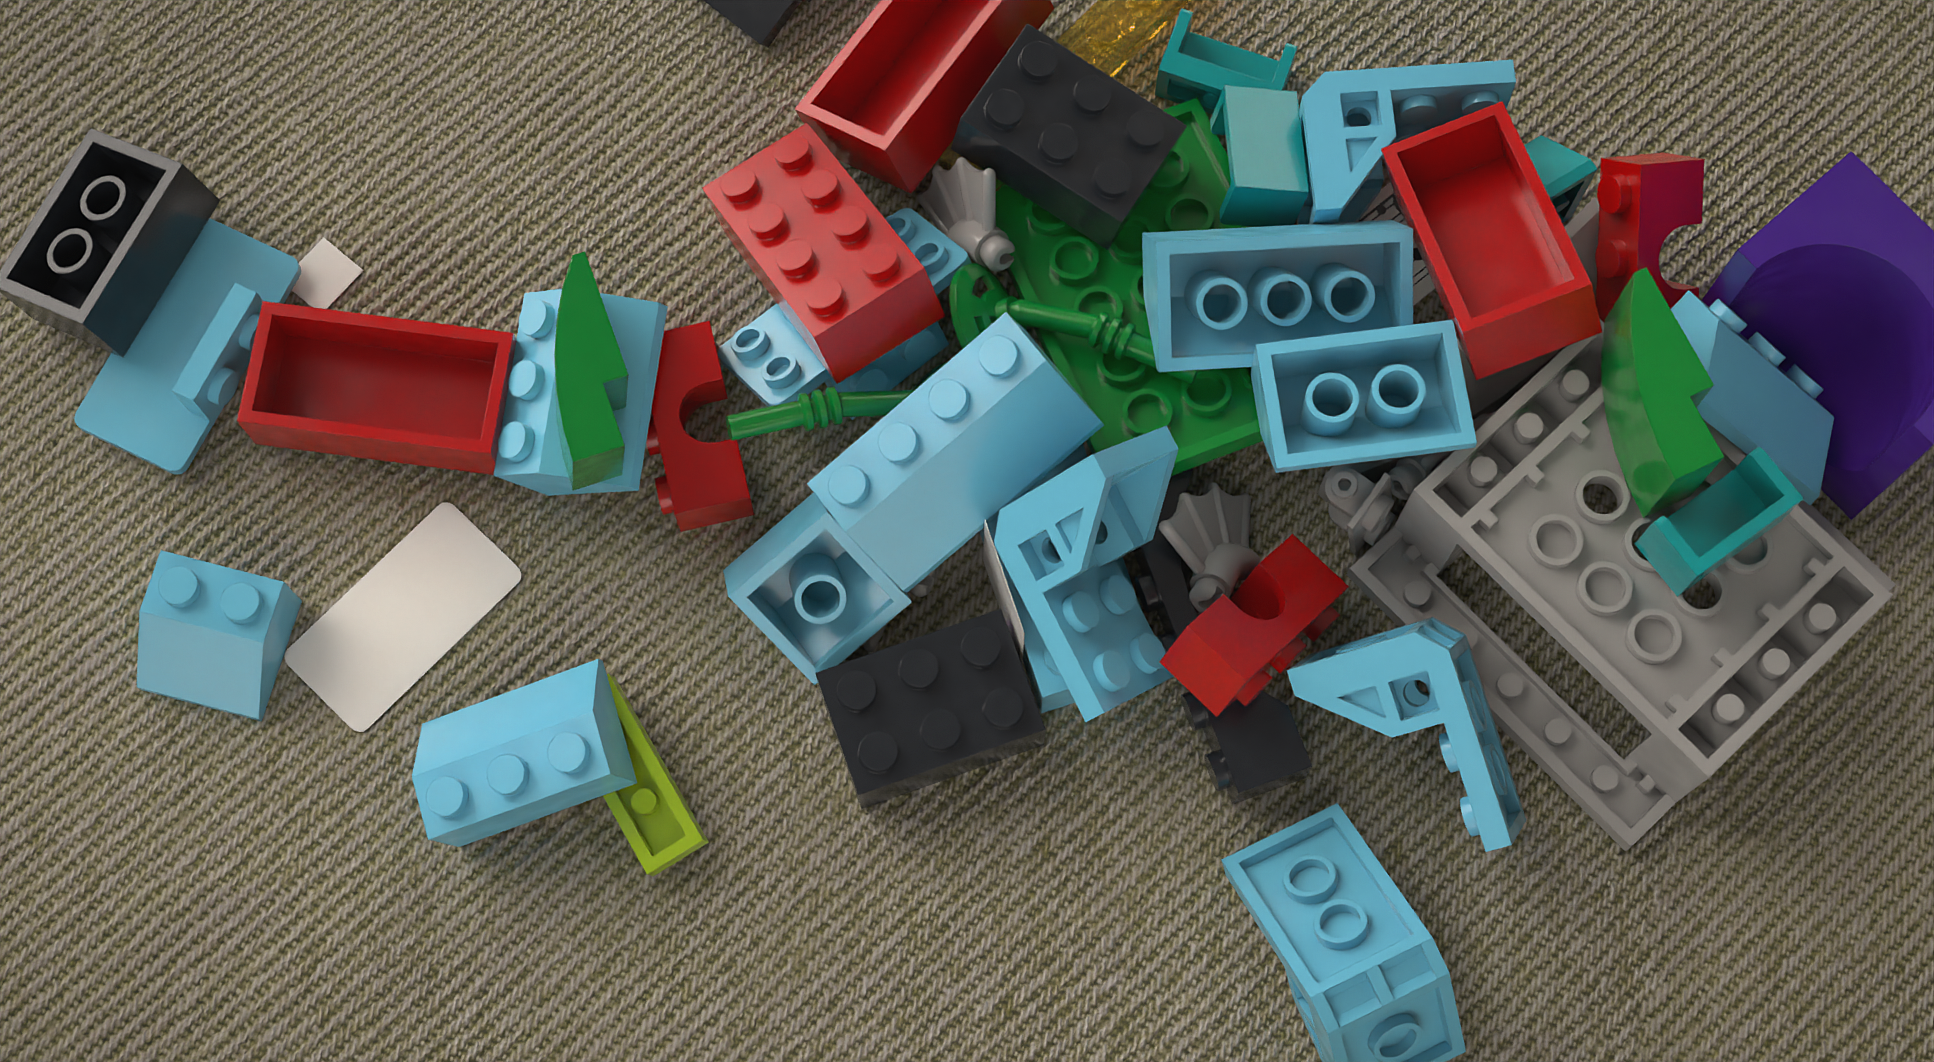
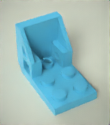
(1360, 111)
(1072, 573)
(1378, 688)
(1348, 944)

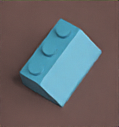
(1362, 396)
(1756, 399)
(529, 434)
(521, 756)

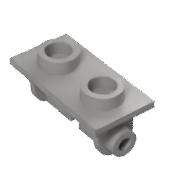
(1360, 506)

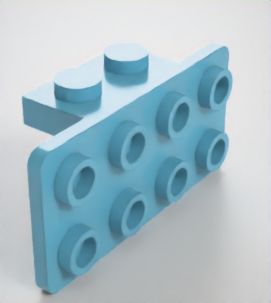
(189, 351)
(779, 364)

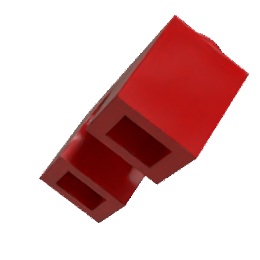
(1638, 208)
(702, 479)
(1261, 626)

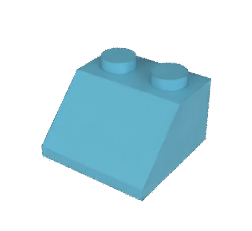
(813, 589)
(213, 634)

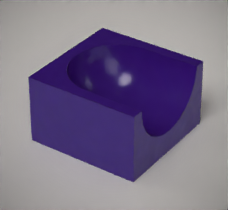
(1851, 302)

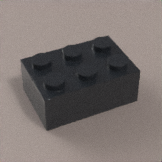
(1067, 136)
(107, 241)
(931, 708)

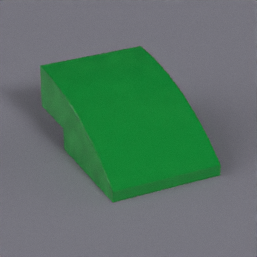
(588, 380)
(1652, 398)

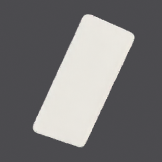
(402, 616)

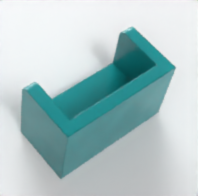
(1202, 66)
(1263, 156)
(1719, 522)

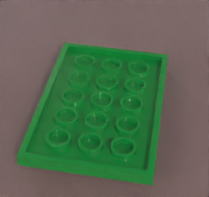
(1073, 272)

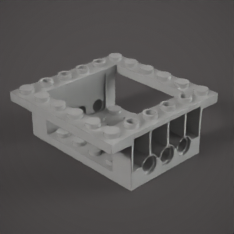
(1682, 671)

